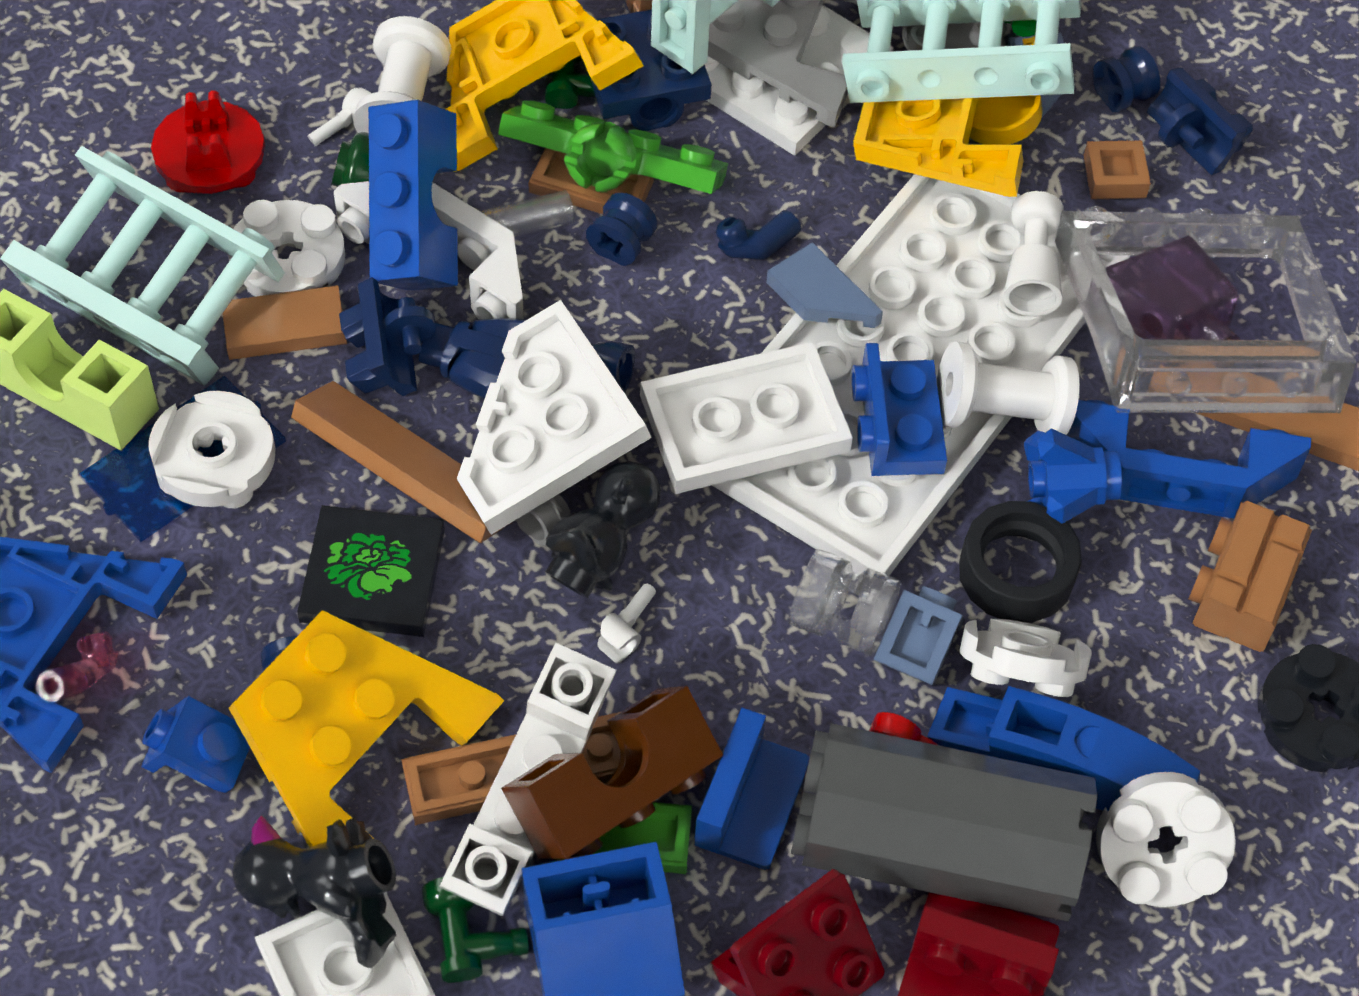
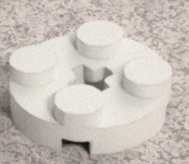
(310, 229)
(218, 479)
(1025, 654)
(1173, 877)

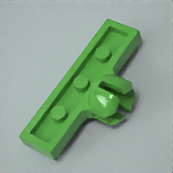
(606, 154)

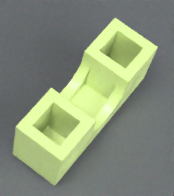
(97, 392)

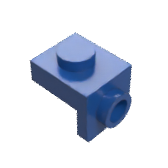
(196, 743)

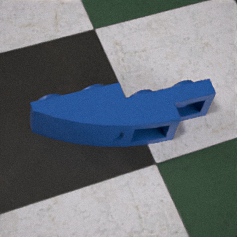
(1052, 736)

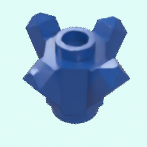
(1070, 474)

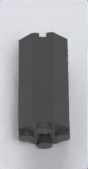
(945, 821)

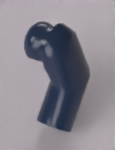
(762, 243)

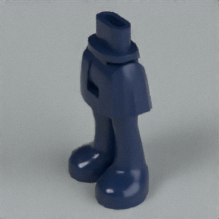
(475, 354)

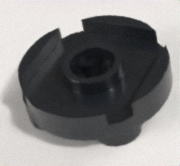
(1287, 713)

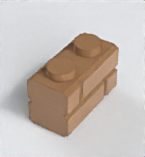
(1251, 575)

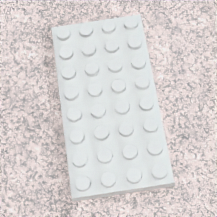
(940, 277)

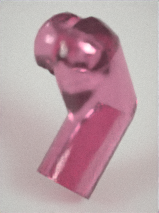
(77, 677)

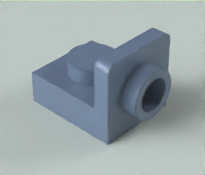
(920, 634)

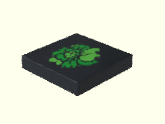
(372, 569)

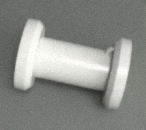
(410, 54)
(1041, 395)

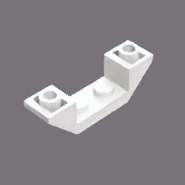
(481, 246)
(555, 722)

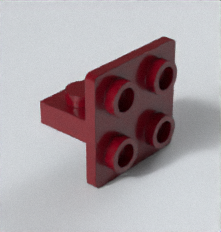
(805, 948)
(979, 951)

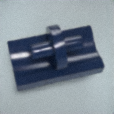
(1197, 122)
(392, 336)

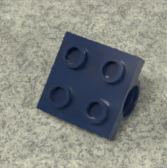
(656, 91)

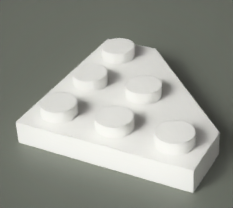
(545, 420)

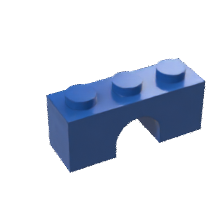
(406, 237)

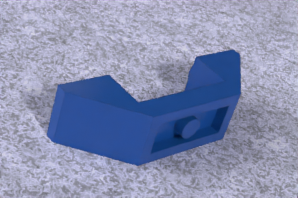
(1201, 486)

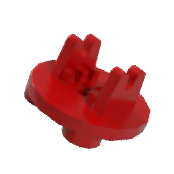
(208, 146)

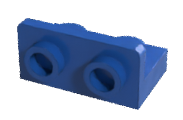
(901, 415)

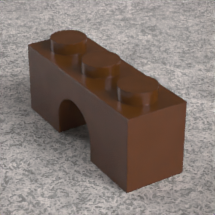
(661, 751)

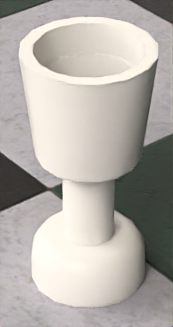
(1034, 270)

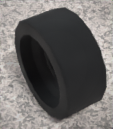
(1005, 599)

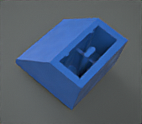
(603, 925)

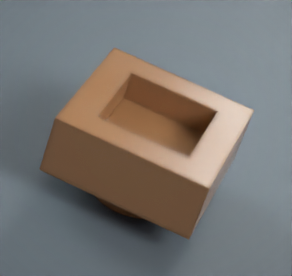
(1116, 169)

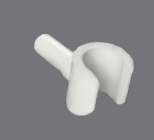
(342, 119)
(617, 635)

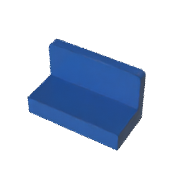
(750, 795)

